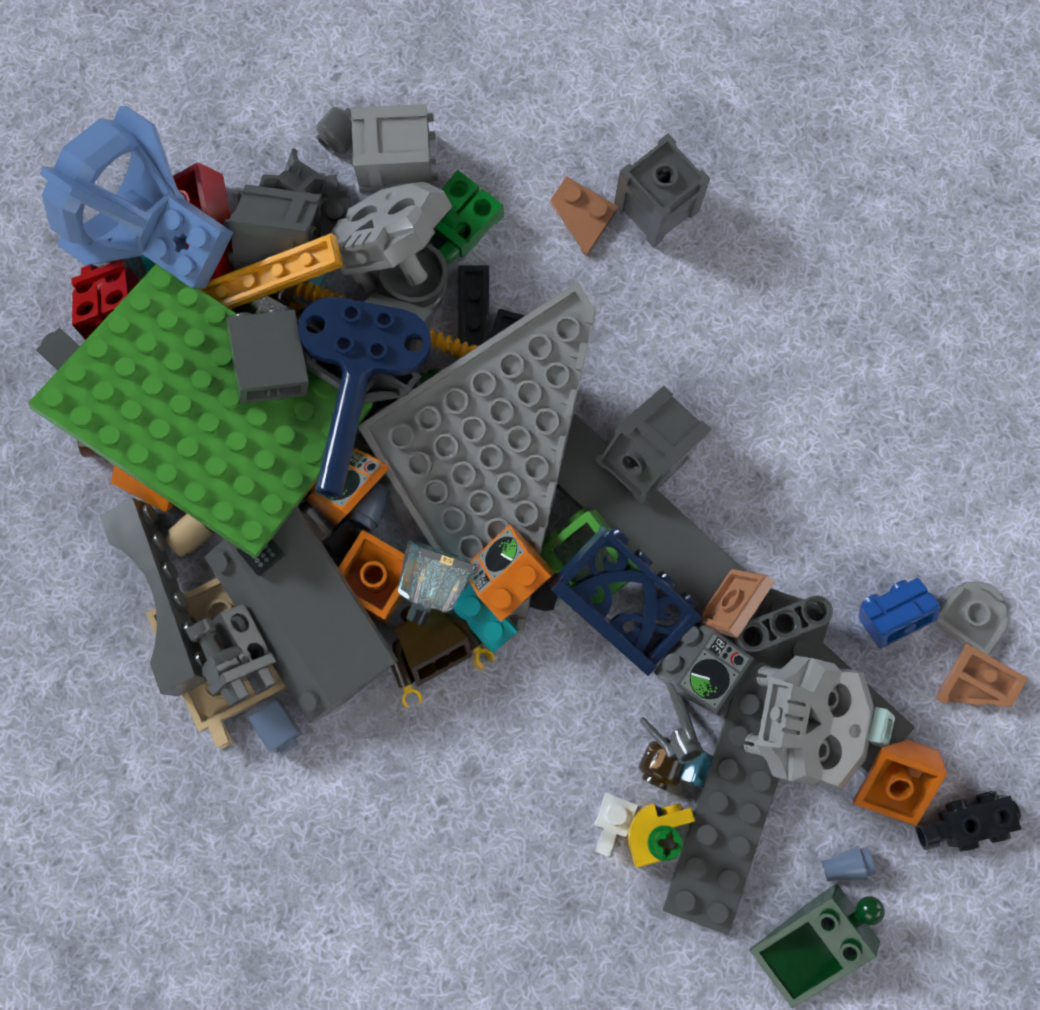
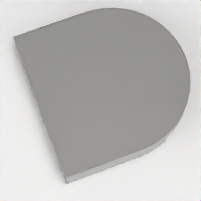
(974, 615)

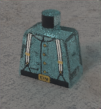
(432, 580)

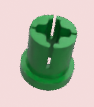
(661, 833)

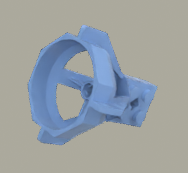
(145, 213)

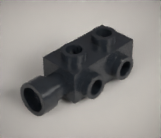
(980, 815)

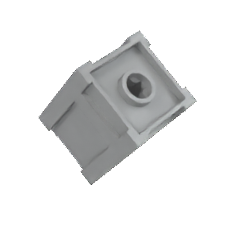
(392, 146)

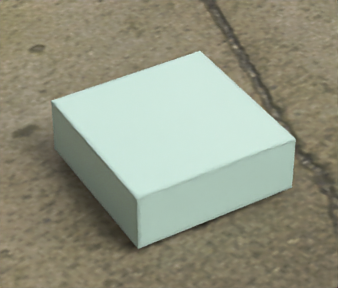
(881, 727)

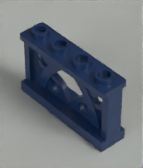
(631, 643)

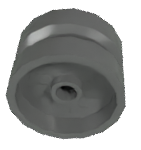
(427, 294)

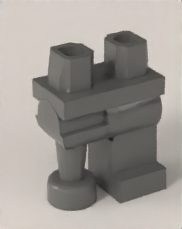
(242, 658)

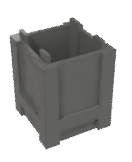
(661, 190)
(271, 223)
(652, 444)

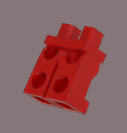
(99, 293)

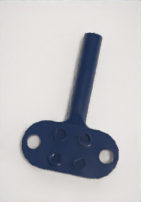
(363, 342)

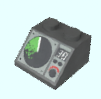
(705, 668)

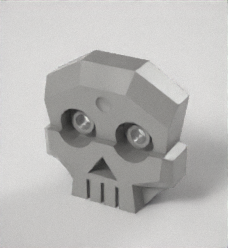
(389, 231)
(813, 722)

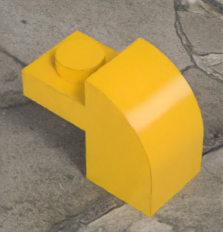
(645, 821)

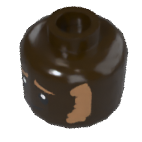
(658, 768)

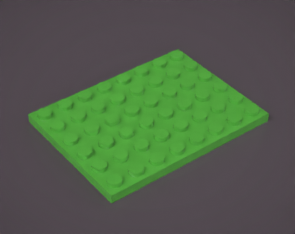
(165, 407)

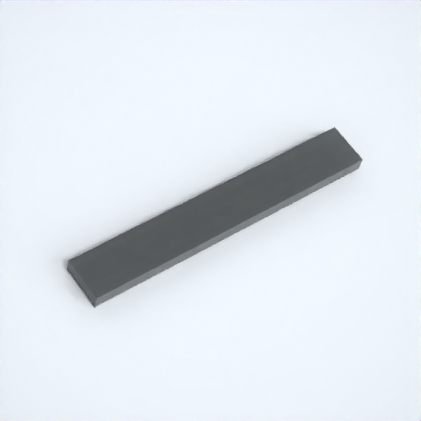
(670, 543)

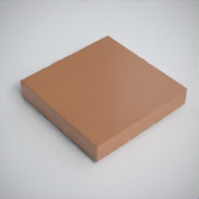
(735, 602)

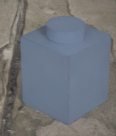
(276, 727)

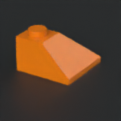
(902, 781)

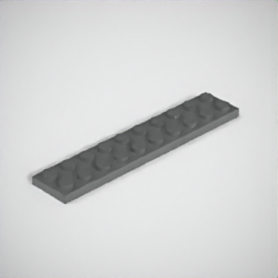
(735, 790)

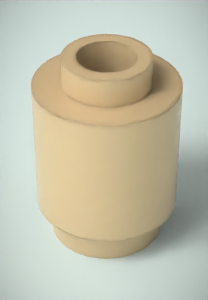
(187, 535)

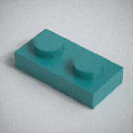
(483, 621)

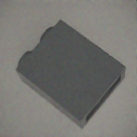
(267, 356)

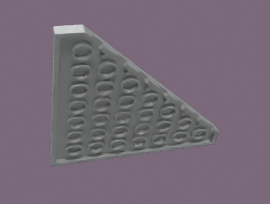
(490, 433)

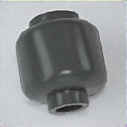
(335, 130)

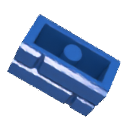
(898, 612)

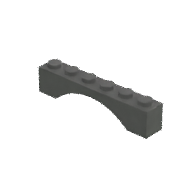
(175, 658)

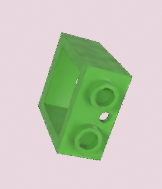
(558, 538)

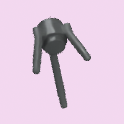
(684, 740)

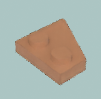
(582, 212)
(980, 681)

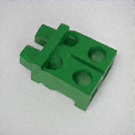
(468, 219)

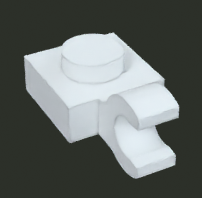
(615, 820)

